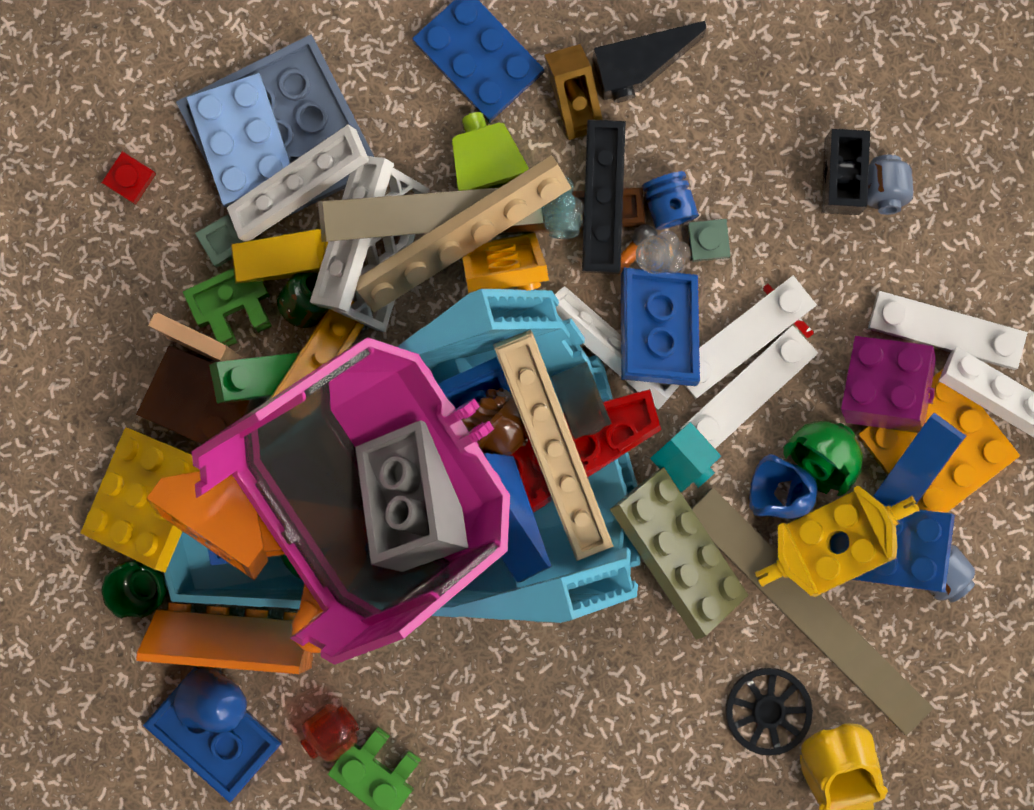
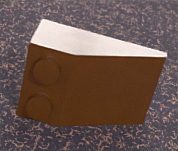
(185, 399)

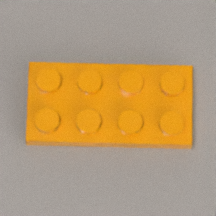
(506, 264)

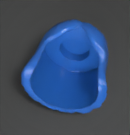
(765, 480)
(210, 701)

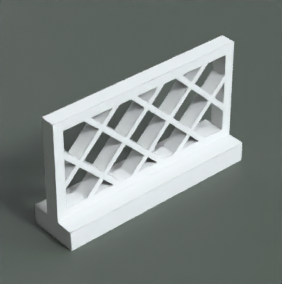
(345, 258)

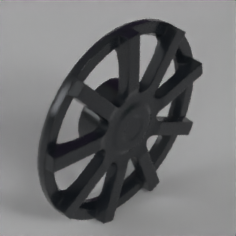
(768, 711)

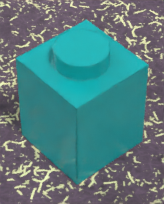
(687, 458)

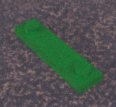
(249, 377)

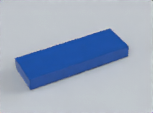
(920, 462)

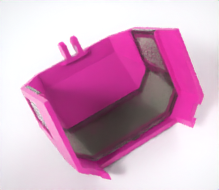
(304, 482)

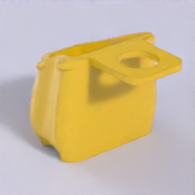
(843, 768)

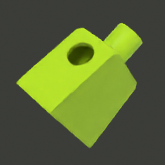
(485, 155)

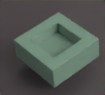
(218, 240)
(709, 240)

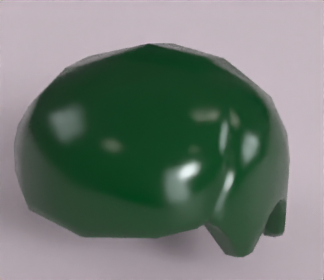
(133, 590)

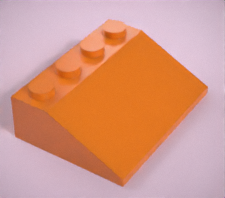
(223, 640)

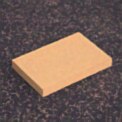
(192, 339)

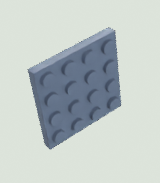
(302, 99)

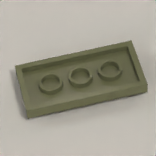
(679, 553)

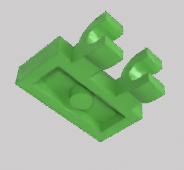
(222, 297)
(370, 779)

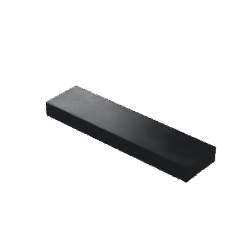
(603, 197)

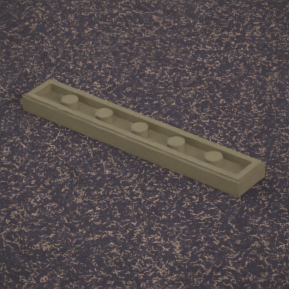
(398, 214)

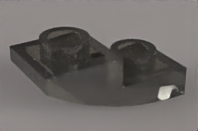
(581, 400)

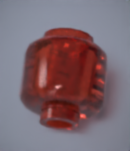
(329, 732)

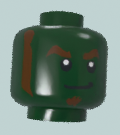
(295, 303)

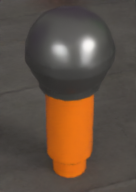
(628, 256)

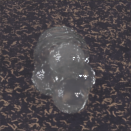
(662, 253)

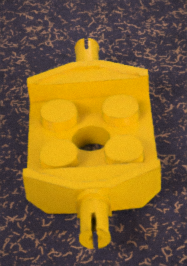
(806, 549)

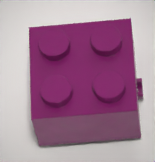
(889, 384)

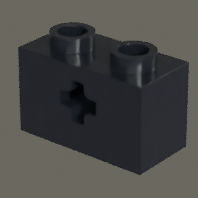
(845, 172)

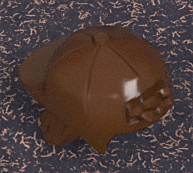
(504, 416)

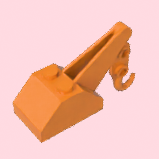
(228, 527)

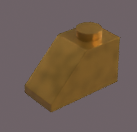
(573, 89)

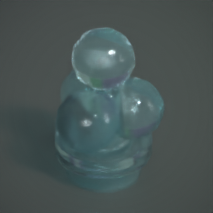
(564, 215)

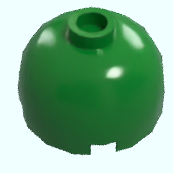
(827, 454)

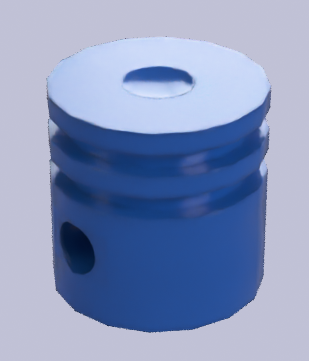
(667, 192)

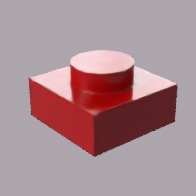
(128, 178)

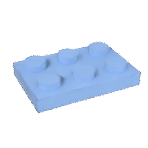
(239, 136)

